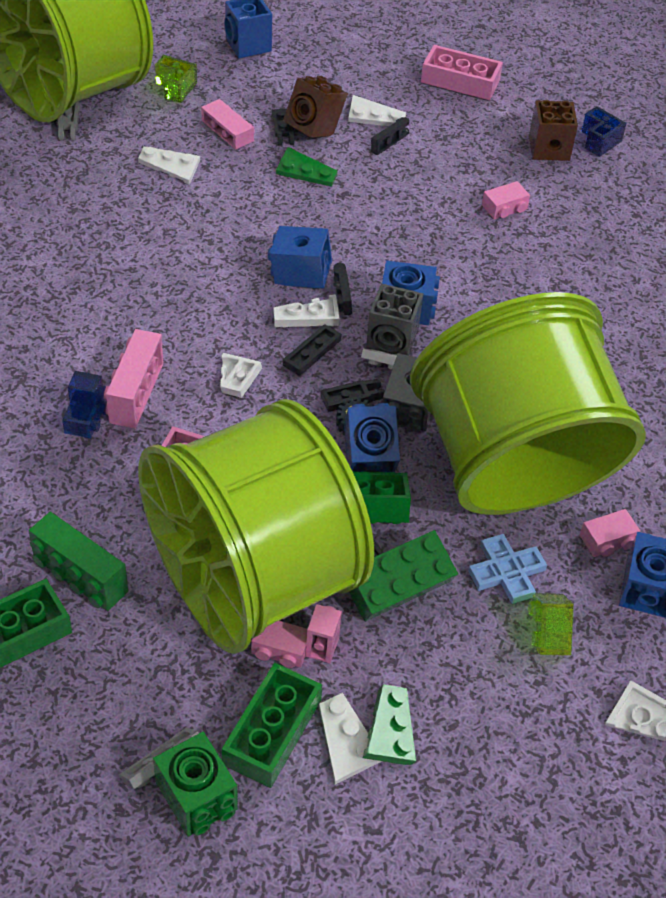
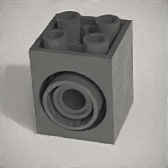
(394, 320)
(399, 393)

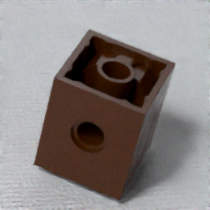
(315, 106)
(553, 130)

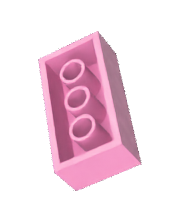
(461, 72)
(134, 378)

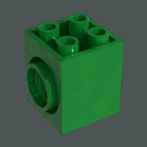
(196, 784)

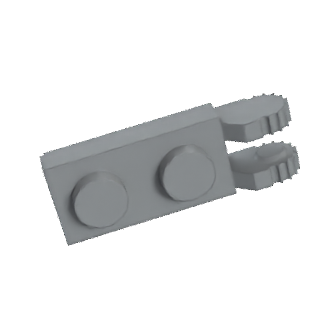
(69, 121)

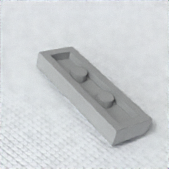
(142, 771)

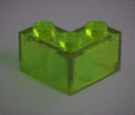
(176, 76)
(553, 623)

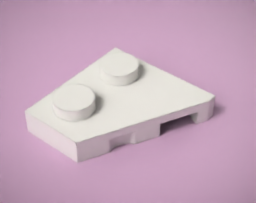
(238, 374)

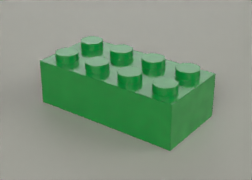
(385, 496)
(78, 561)
(404, 575)
(31, 621)
(271, 725)

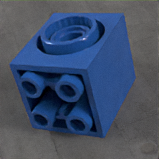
(248, 27)
(300, 256)
(418, 279)
(372, 438)
(645, 576)

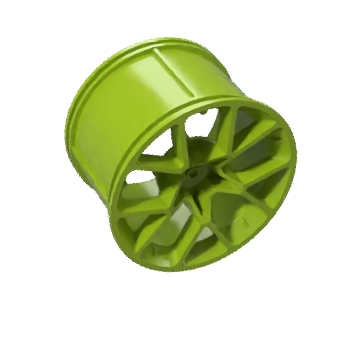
(71, 51)
(527, 403)
(257, 521)

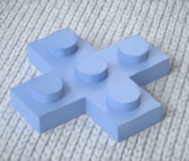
(507, 568)

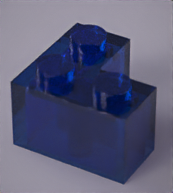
(602, 131)
(85, 405)

